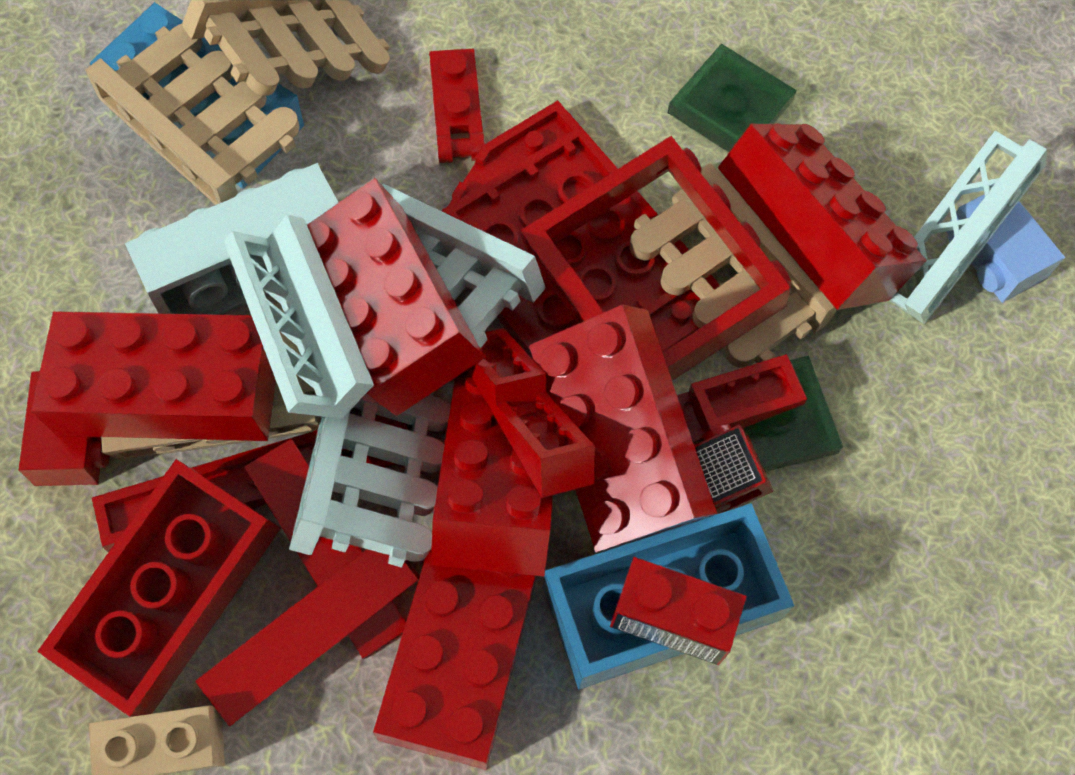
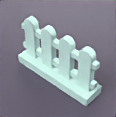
(473, 260)
(357, 480)

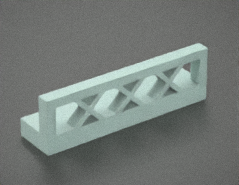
(978, 228)
(310, 320)

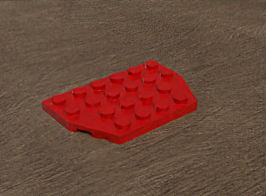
(531, 174)

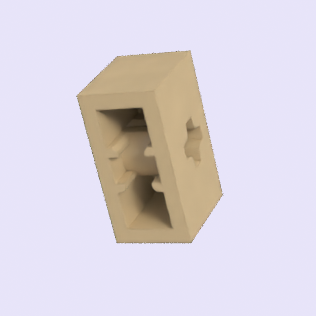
(158, 743)

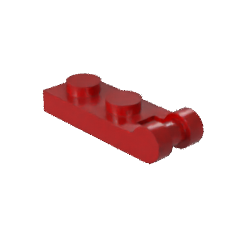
(456, 103)

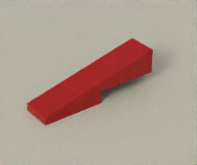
(742, 396)
(539, 431)
(281, 482)
(304, 633)

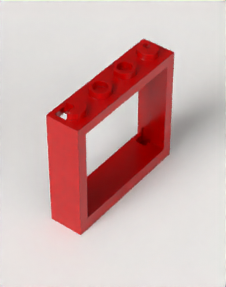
(713, 205)

